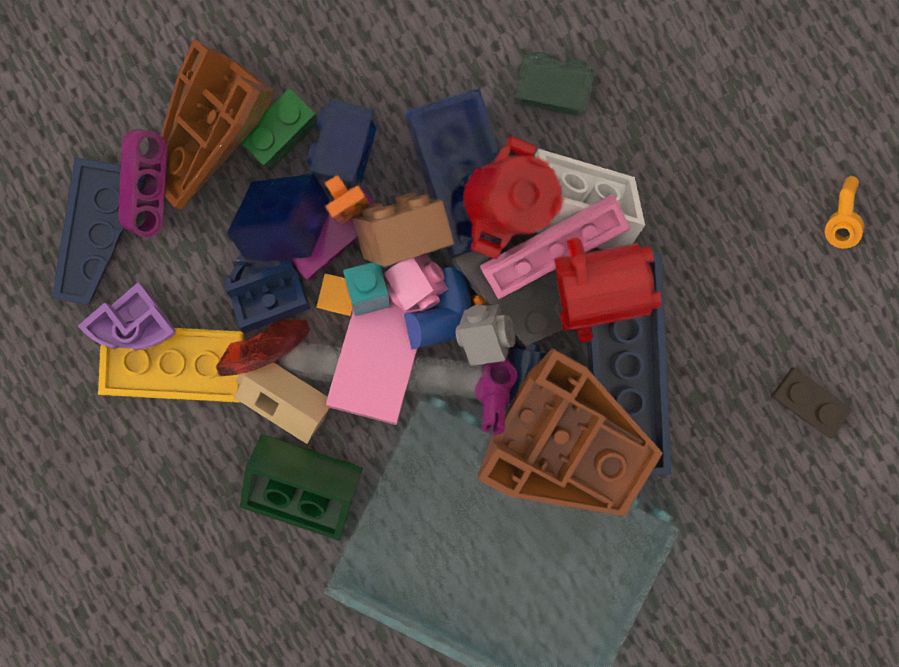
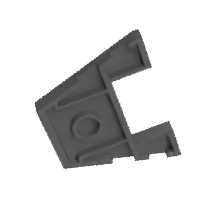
(531, 308)

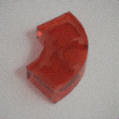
(264, 348)

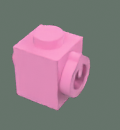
(415, 283)

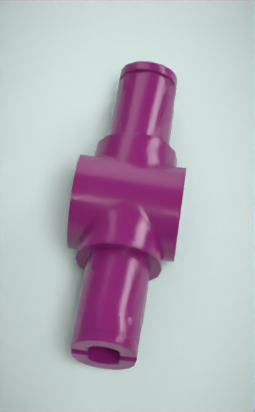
(494, 393)

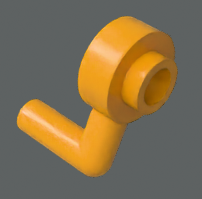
(845, 218)

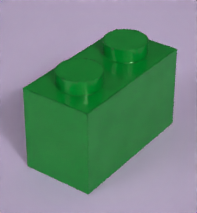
(280, 129)

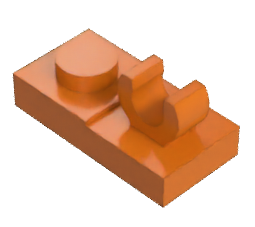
(346, 202)

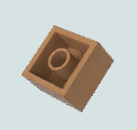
(402, 229)

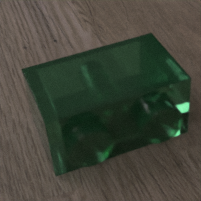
(554, 84)

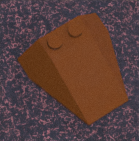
(208, 118)
(569, 443)

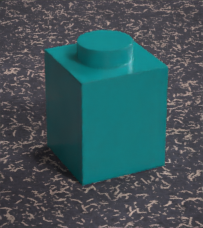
(366, 288)

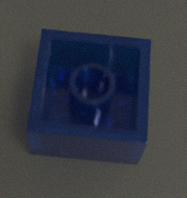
(343, 142)
(280, 219)

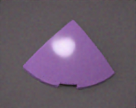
(130, 322)

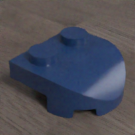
(265, 292)

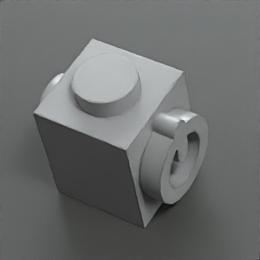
(485, 334)

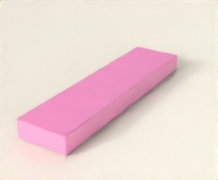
(536, 255)

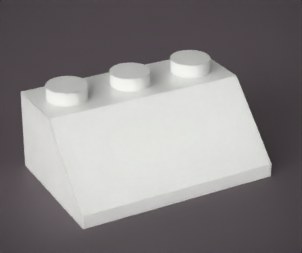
(588, 184)

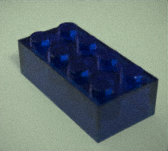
(450, 144)

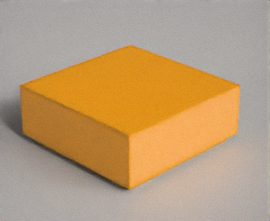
(334, 295)

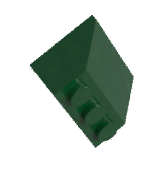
(299, 486)

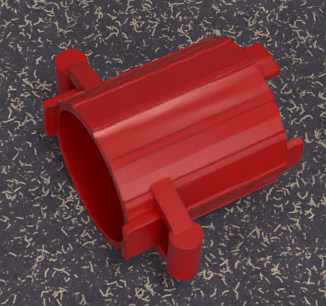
(511, 197)
(604, 286)

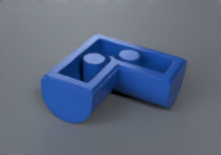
(440, 323)

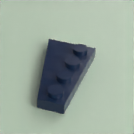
(89, 230)

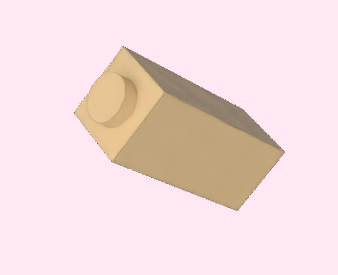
(283, 400)

